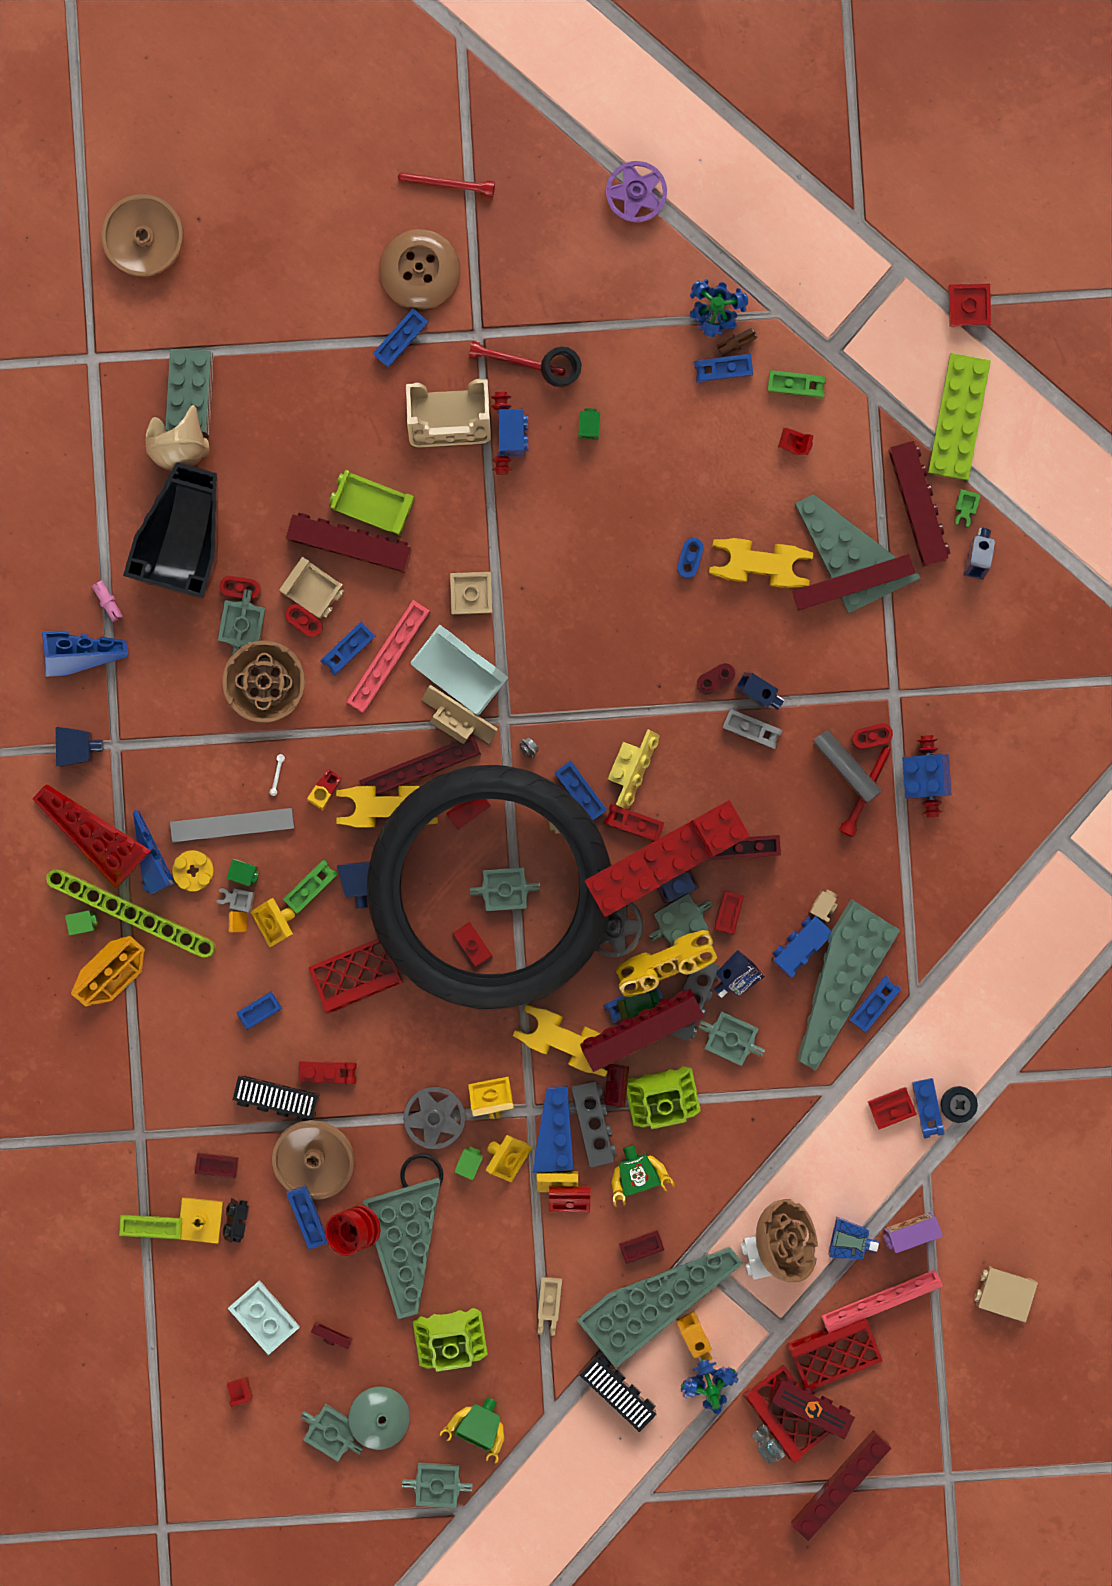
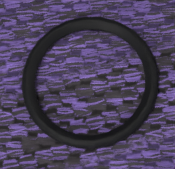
(402, 1174)

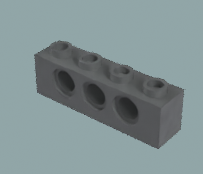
(704, 992)
(595, 1156)

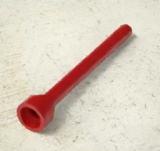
(486, 188)
(478, 350)
(849, 826)

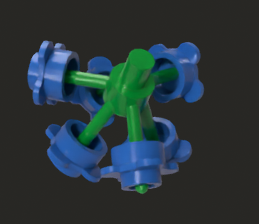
(718, 299)
(721, 1378)

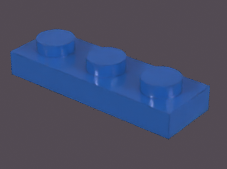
(400, 338)
(580, 790)
(307, 1217)

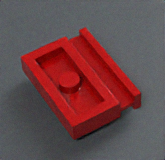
(892, 1108)
(569, 1199)

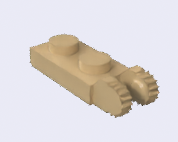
(549, 1303)

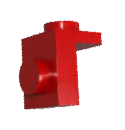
(795, 442)

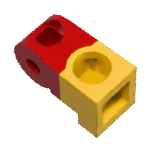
(324, 789)

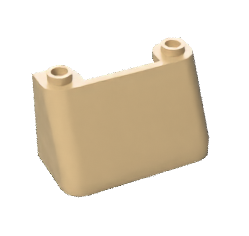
(448, 416)

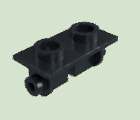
(233, 1228)

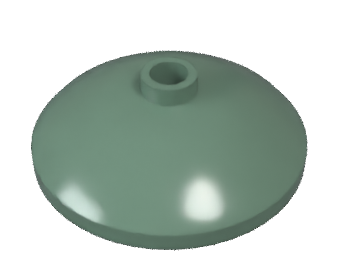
(367, 1410)

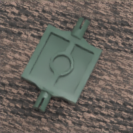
(241, 622)
(504, 889)
(680, 919)
(731, 1038)
(330, 1432)
(437, 1485)

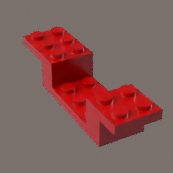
(666, 858)

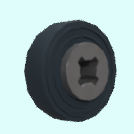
(953, 1099)

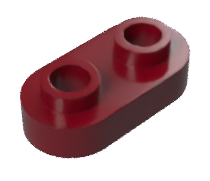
(716, 679)

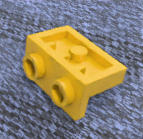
(556, 1179)

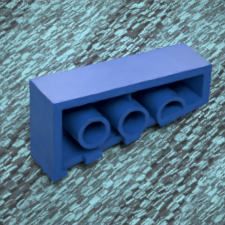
(554, 1137)

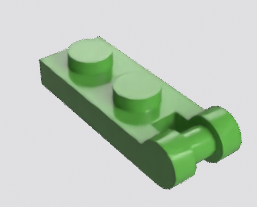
(796, 384)
(310, 887)

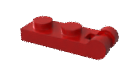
(635, 823)
(326, 1072)

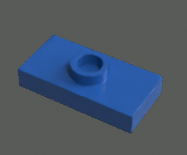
(259, 1010)

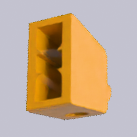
(695, 1336)

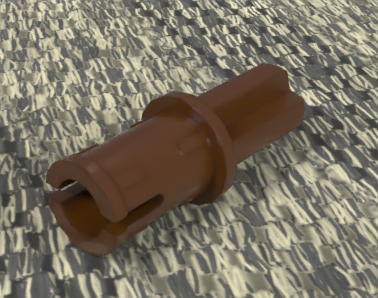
(737, 341)

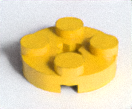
(182, 865)

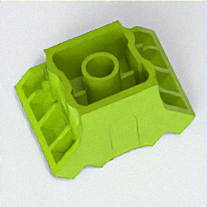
(663, 1098)
(450, 1340)

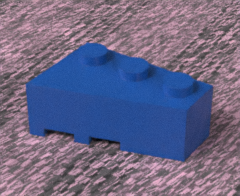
(801, 945)

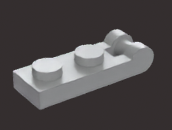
(751, 728)

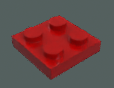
(969, 305)

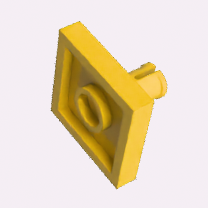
(273, 921)
(491, 1097)
(507, 1157)
(201, 1220)

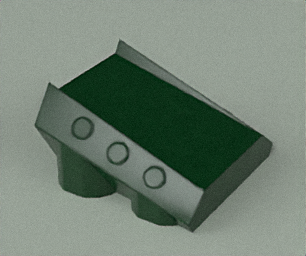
(632, 1006)

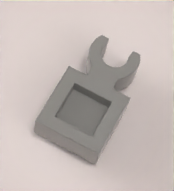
(239, 900)

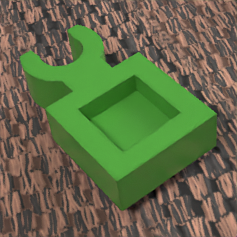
(966, 504)

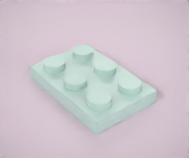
(264, 1317)

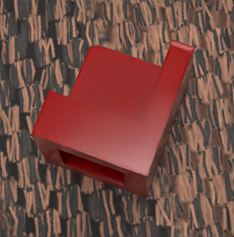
(239, 1391)

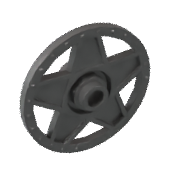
(618, 928)
(434, 1117)

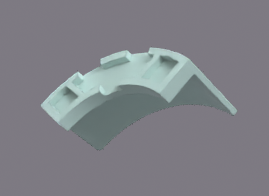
(458, 670)

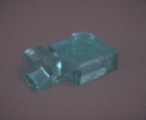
(768, 1447)

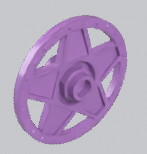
(636, 191)

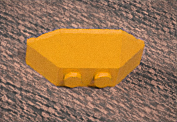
(109, 972)

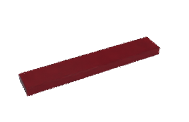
(853, 582)
(422, 766)

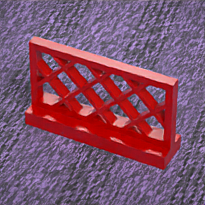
(359, 992)
(823, 1339)
(774, 1426)

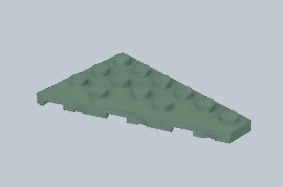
(846, 550)
(405, 1240)

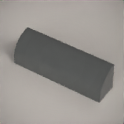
(847, 766)

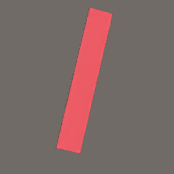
(388, 656)
(881, 1301)

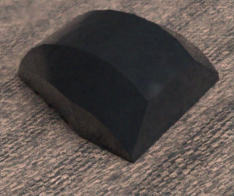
(179, 534)

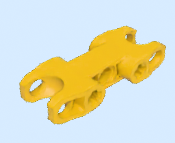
(775, 565)
(372, 806)
(681, 957)
(552, 1034)

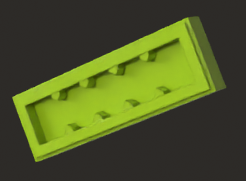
(150, 1227)

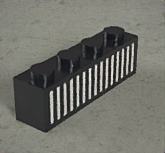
(276, 1097)
(617, 1392)

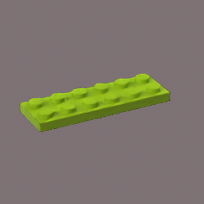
(959, 417)

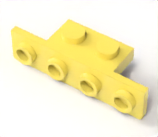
(630, 767)

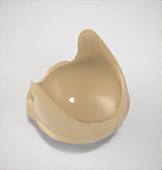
(180, 445)

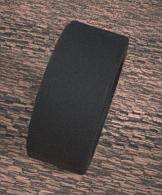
(575, 361)

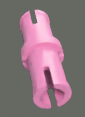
(107, 601)

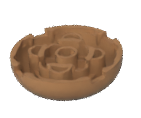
(415, 292)
(239, 681)
(781, 1241)

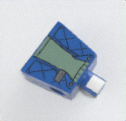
(850, 1240)

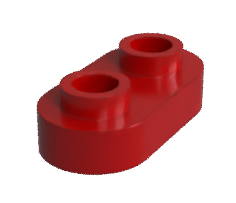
(239, 586)
(304, 621)
(871, 736)

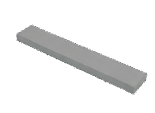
(232, 825)

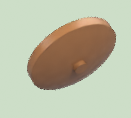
(142, 235)
(313, 1156)

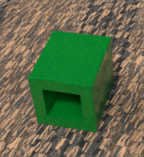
(589, 424)
(243, 872)

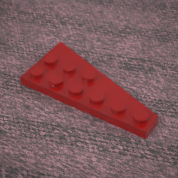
(100, 842)

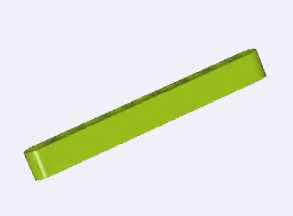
(121, 913)

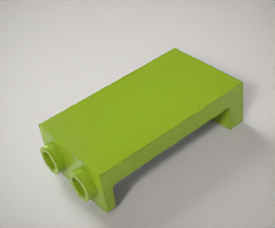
(371, 503)

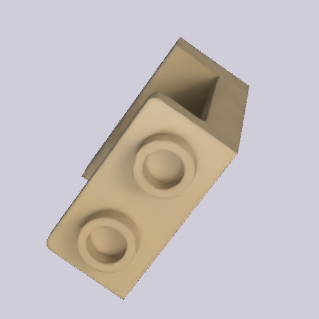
(312, 589)
(1005, 1293)

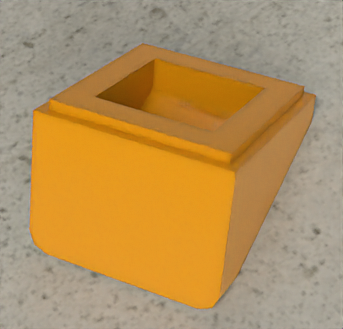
(237, 921)

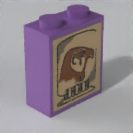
(912, 1232)

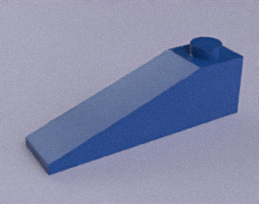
(70, 653)
(153, 867)

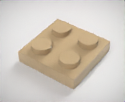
(471, 593)

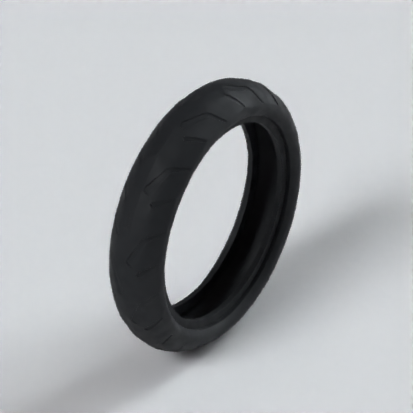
(395, 931)

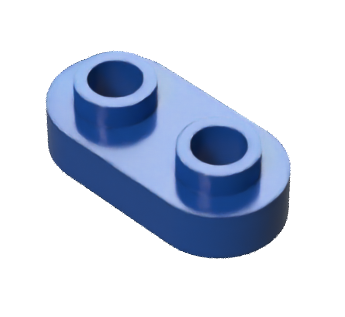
(690, 558)

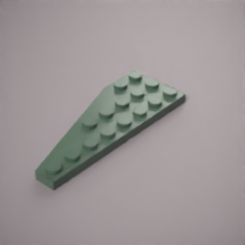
(852, 958)
(639, 1311)

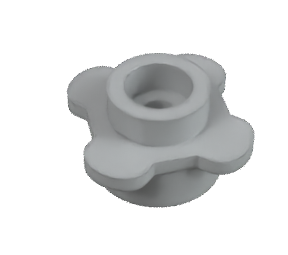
(528, 747)

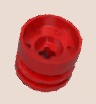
(352, 1230)

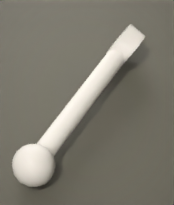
(280, 758)

